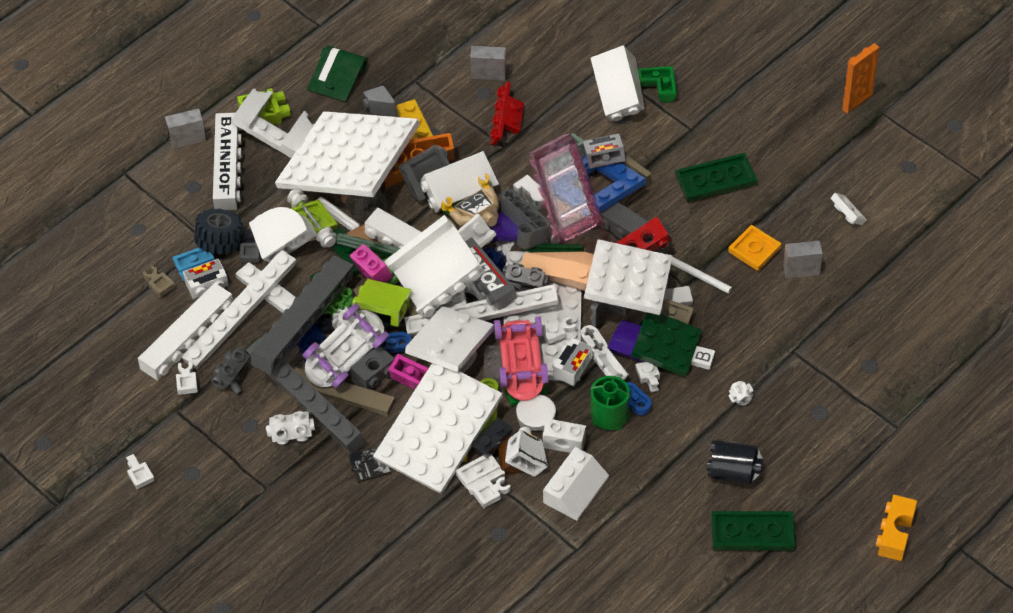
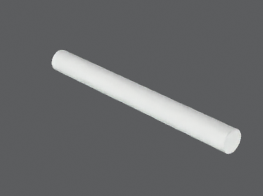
(701, 275)

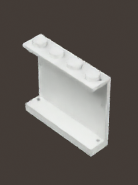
(435, 266)

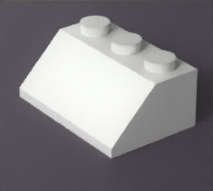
(575, 484)

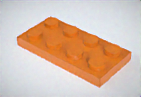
(860, 78)

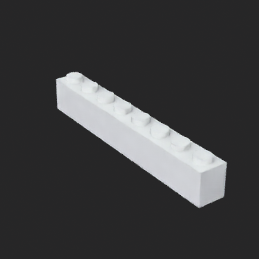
(396, 233)

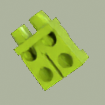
(271, 111)

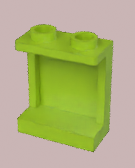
(384, 299)

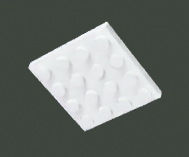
(628, 277)

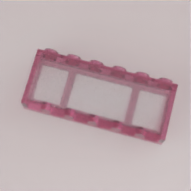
(565, 188)

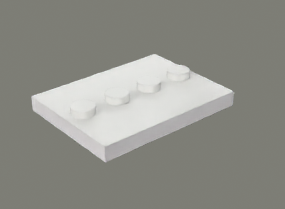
(449, 338)

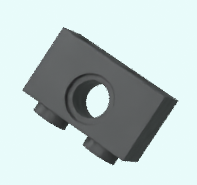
(363, 370)

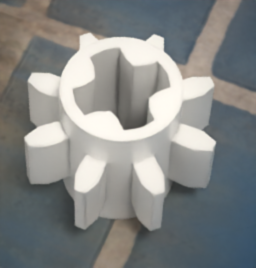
(741, 393)

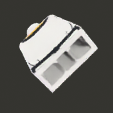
(526, 452)

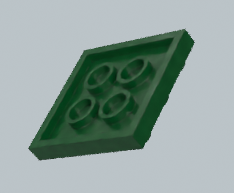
(666, 343)

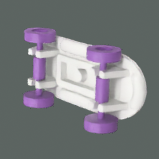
(351, 341)

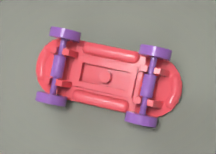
(521, 358)

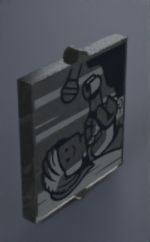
(366, 467)

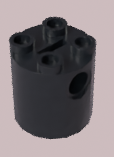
(734, 462)

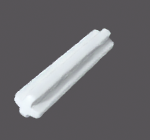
(339, 215)

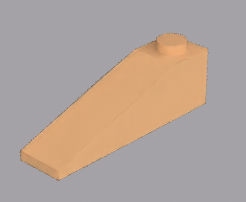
(562, 267)

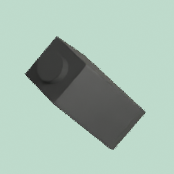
(379, 102)

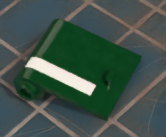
(337, 70)

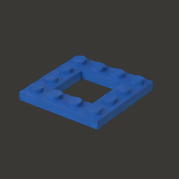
(625, 183)

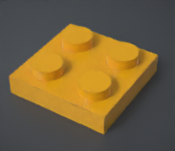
(754, 247)

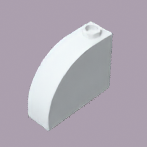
(280, 230)

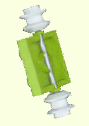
(317, 215)

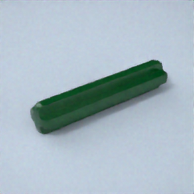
(545, 247)

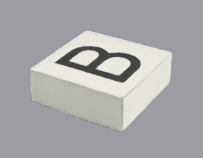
(703, 357)

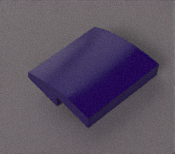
(624, 339)

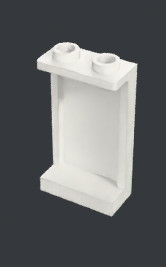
(457, 180)

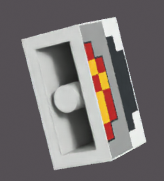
(204, 276)
(572, 361)

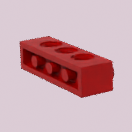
(652, 229)

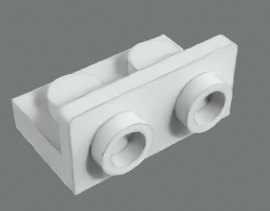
(477, 230)

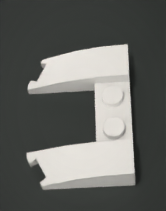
(249, 121)

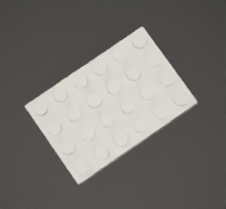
(438, 427)

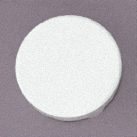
(535, 412)

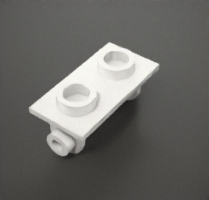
(609, 364)

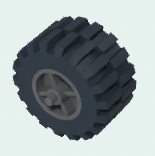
(218, 231)

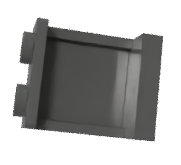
(421, 164)

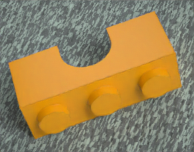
(900, 513)

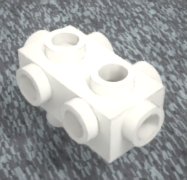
(288, 427)

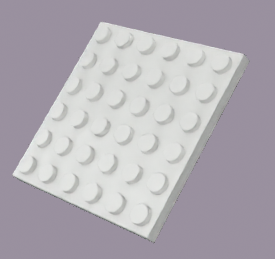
(348, 154)

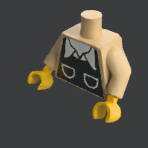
(482, 202)

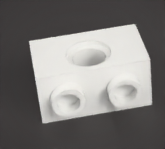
(563, 435)

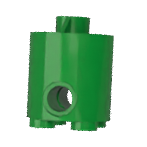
(609, 403)

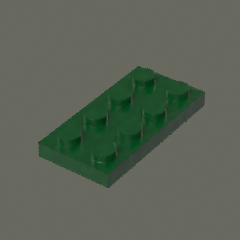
(716, 177)
(752, 530)

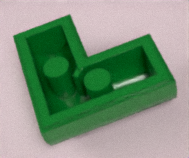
(662, 78)

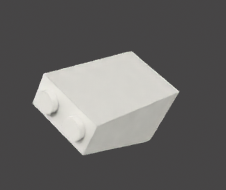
(618, 83)

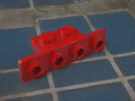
(507, 114)

